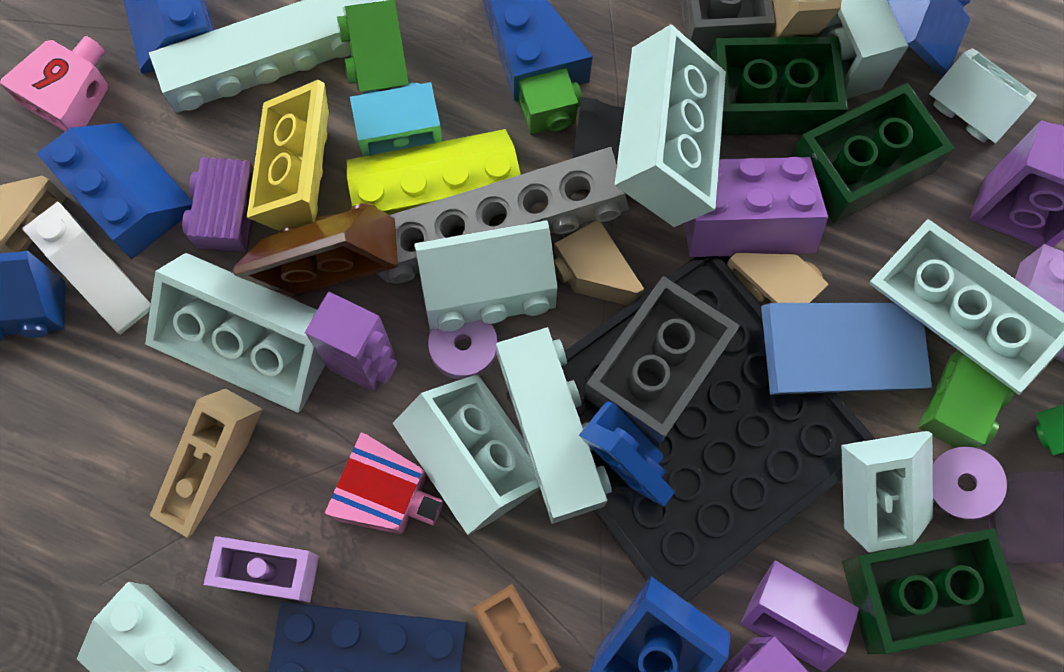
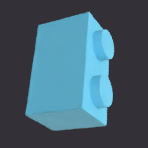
(396, 118)

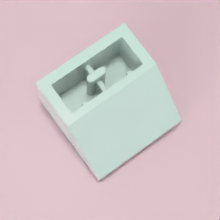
(888, 490)

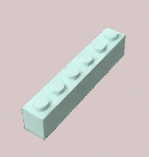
(250, 52)

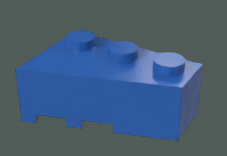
(535, 41)

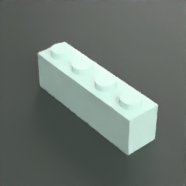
(551, 425)

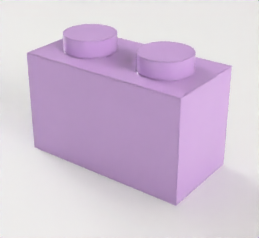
(261, 569)

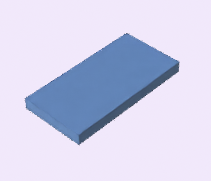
(844, 348)

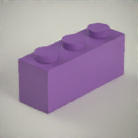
(352, 342)

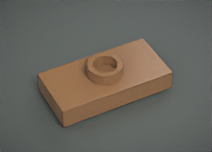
(515, 633)

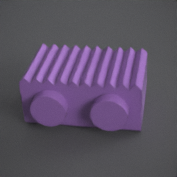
(219, 205)

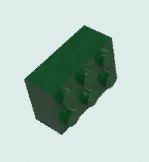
(780, 84)
(874, 151)
(932, 592)

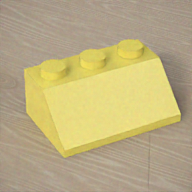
(290, 158)

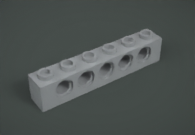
(514, 199)

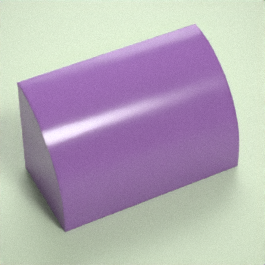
(801, 616)

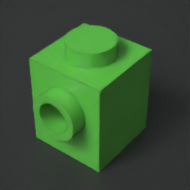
(549, 101)

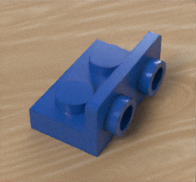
(628, 452)

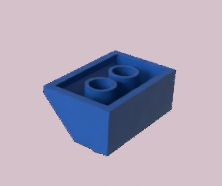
(164, 23)
(932, 28)
(117, 184)
(29, 296)

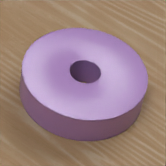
(465, 363)
(983, 469)

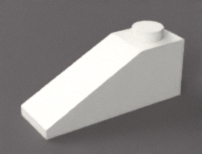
(88, 267)

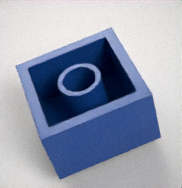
(662, 636)

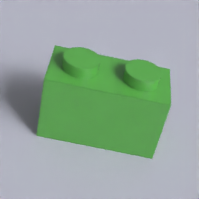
(374, 45)
(965, 404)

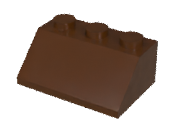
(323, 252)

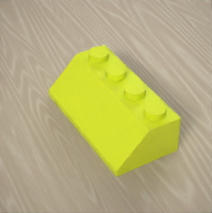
(431, 171)

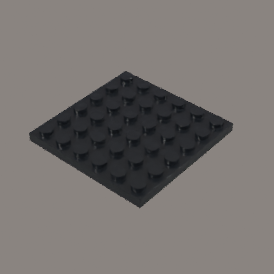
(732, 456)

